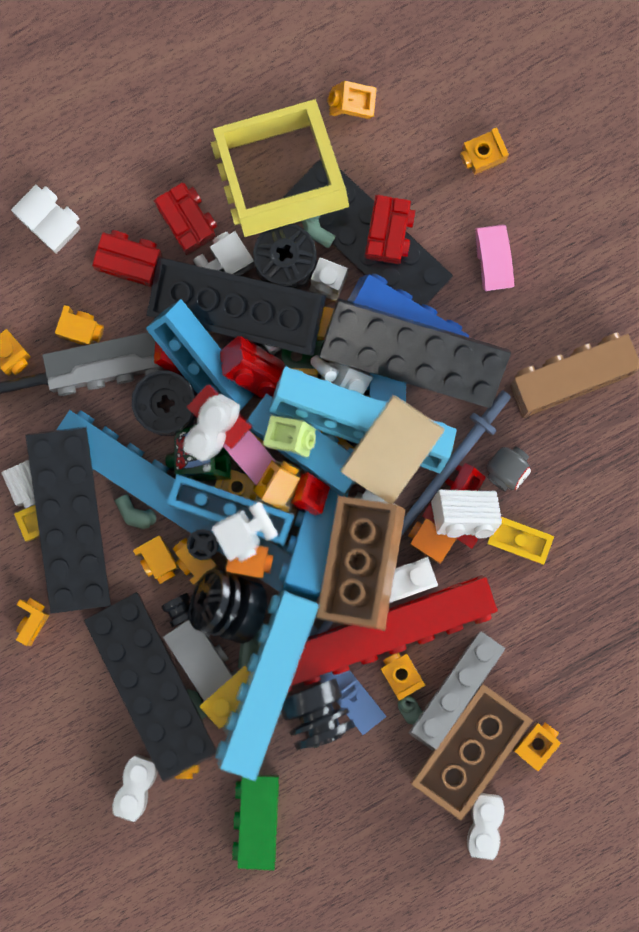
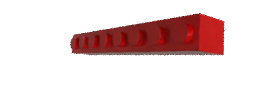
(405, 624)

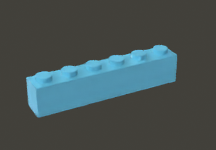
(342, 412)
(267, 684)

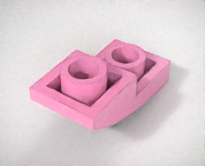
(495, 257)
(250, 456)

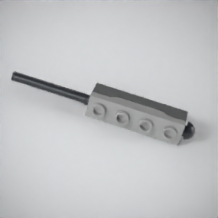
(92, 366)

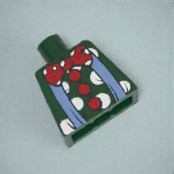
(190, 467)

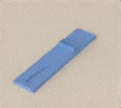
(360, 704)

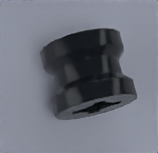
(199, 541)
(177, 609)

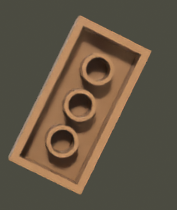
(576, 375)
(361, 563)
(471, 752)

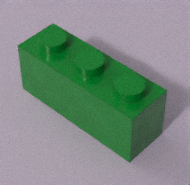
(256, 822)

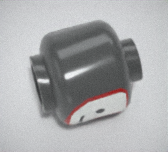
(508, 468)

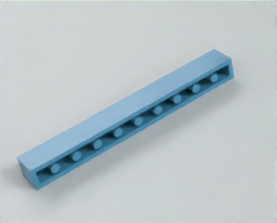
(152, 484)

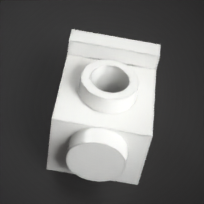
(328, 279)

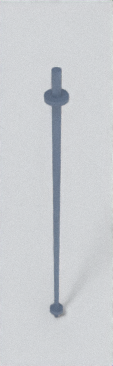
(481, 425)

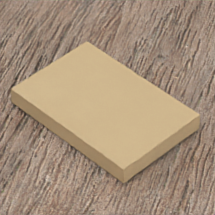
(392, 449)

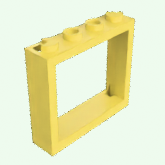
(291, 208)

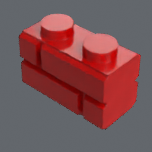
(185, 218)
(388, 229)
(127, 258)
(251, 367)

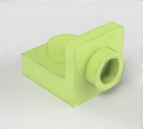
(290, 435)

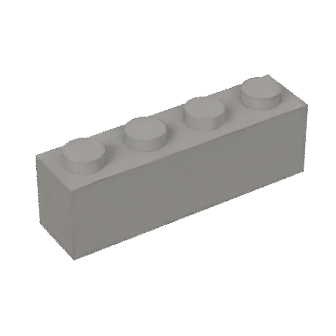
(200, 659)
(456, 691)

